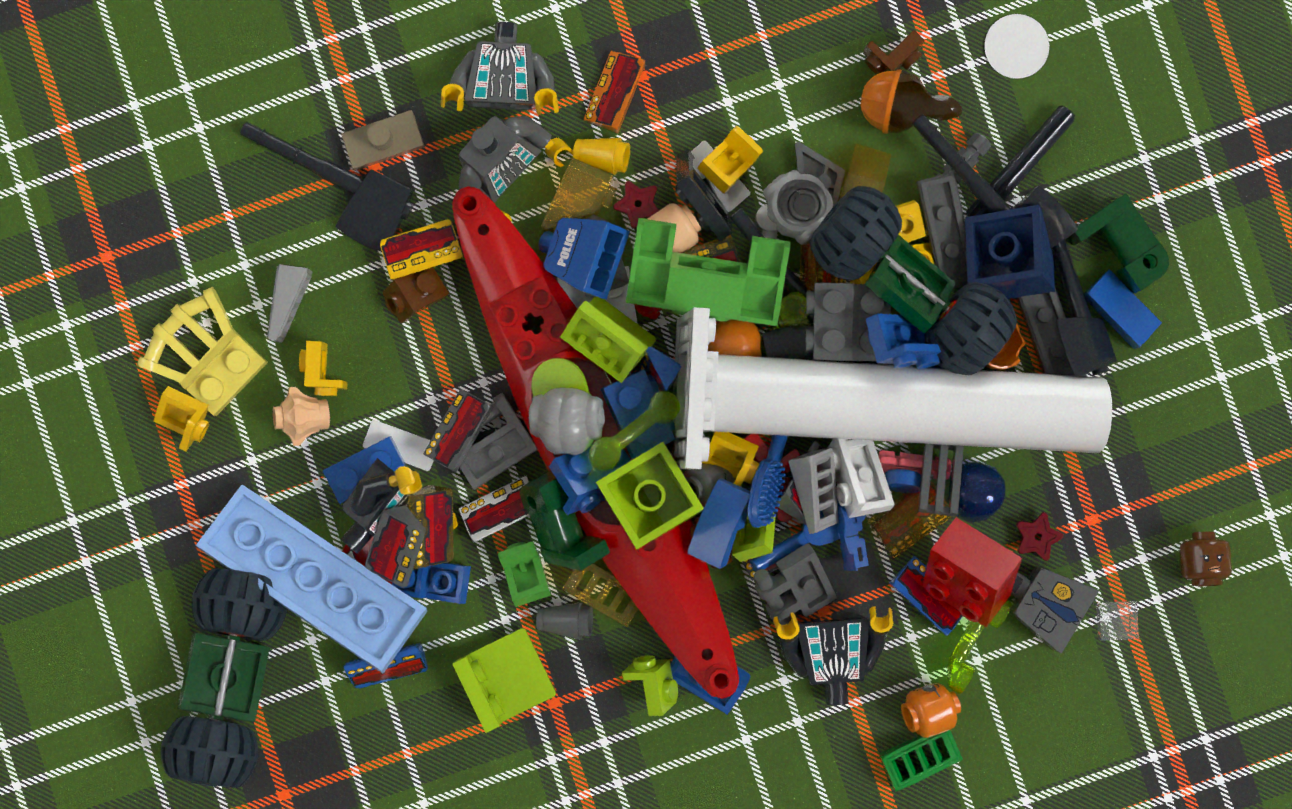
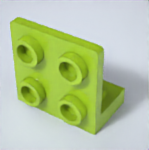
(607, 337)
(504, 679)

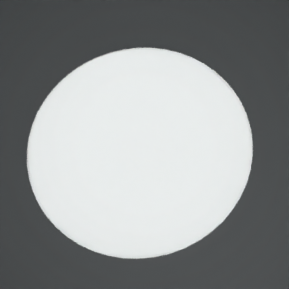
(1016, 46)

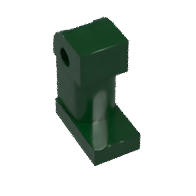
(1129, 240)
(559, 533)

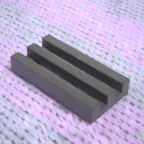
(938, 508)

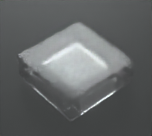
(1117, 620)

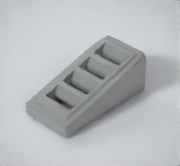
(287, 295)
(816, 481)

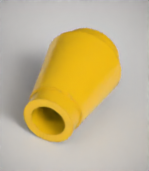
(603, 153)

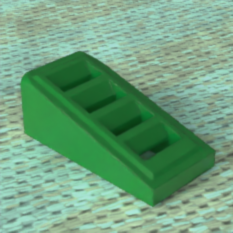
(913, 776)

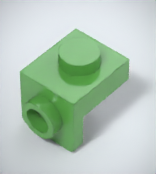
(524, 573)

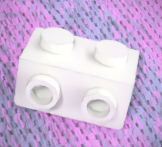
(860, 478)

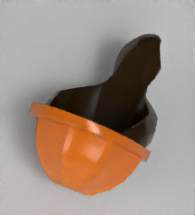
(897, 98)

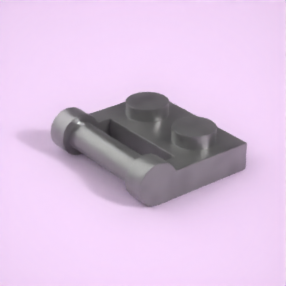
(498, 449)

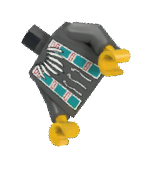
(502, 76)
(503, 152)

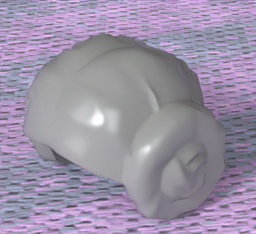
(797, 204)
(566, 420)

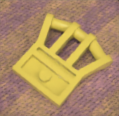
(222, 370)

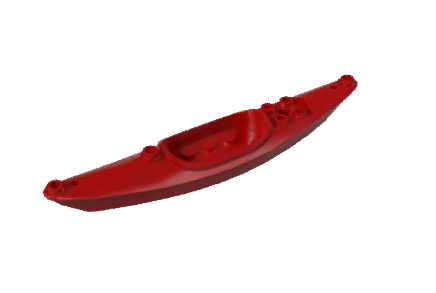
(660, 577)

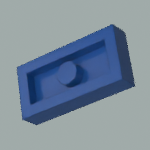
(348, 472)

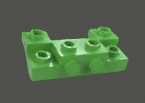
(688, 281)

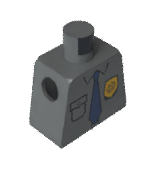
(1050, 605)

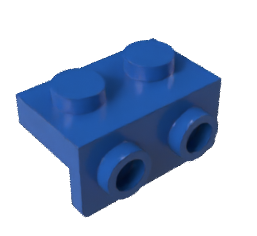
(900, 342)
(628, 402)
(579, 480)

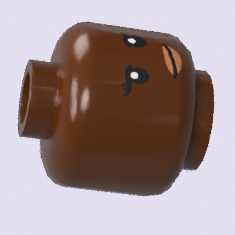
(1205, 559)

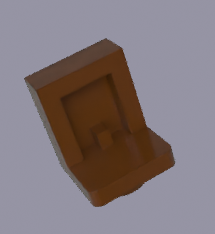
(904, 55)
(414, 293)

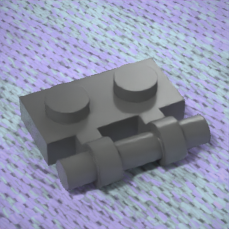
(804, 578)

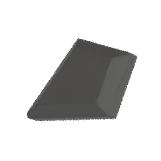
(826, 171)

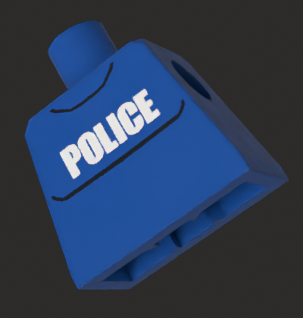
(584, 253)

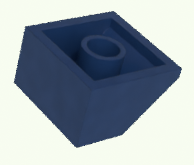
(1010, 252)

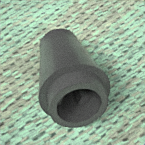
(566, 620)

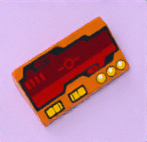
(615, 91)

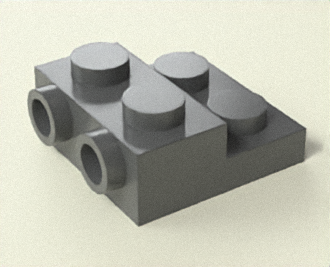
(840, 321)

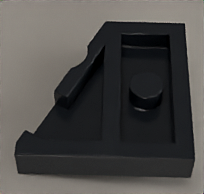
(700, 193)

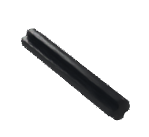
(1028, 156)

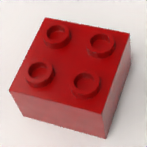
(971, 572)

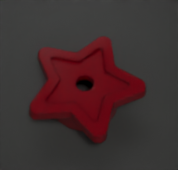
(632, 194)
(1030, 529)

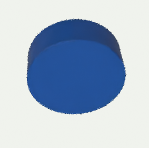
(903, 480)

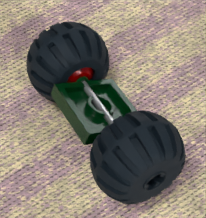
(865, 232)
(222, 680)

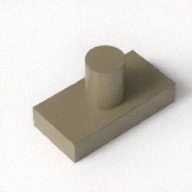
(383, 140)

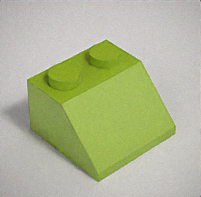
(649, 495)

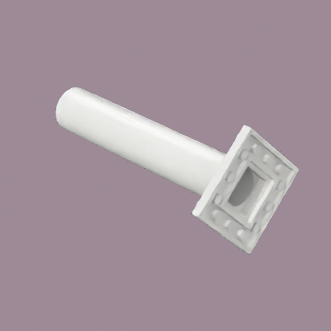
(876, 401)

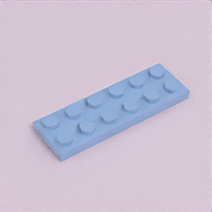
(313, 578)

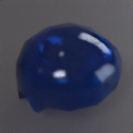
(980, 491)

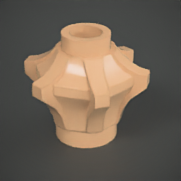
(301, 416)

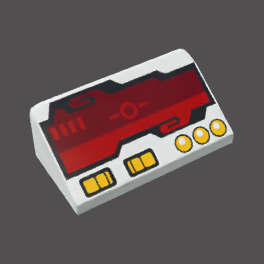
(494, 510)

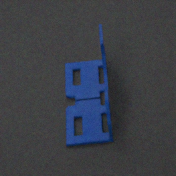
(850, 544)

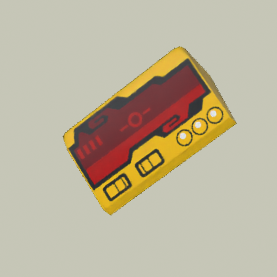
(420, 249)

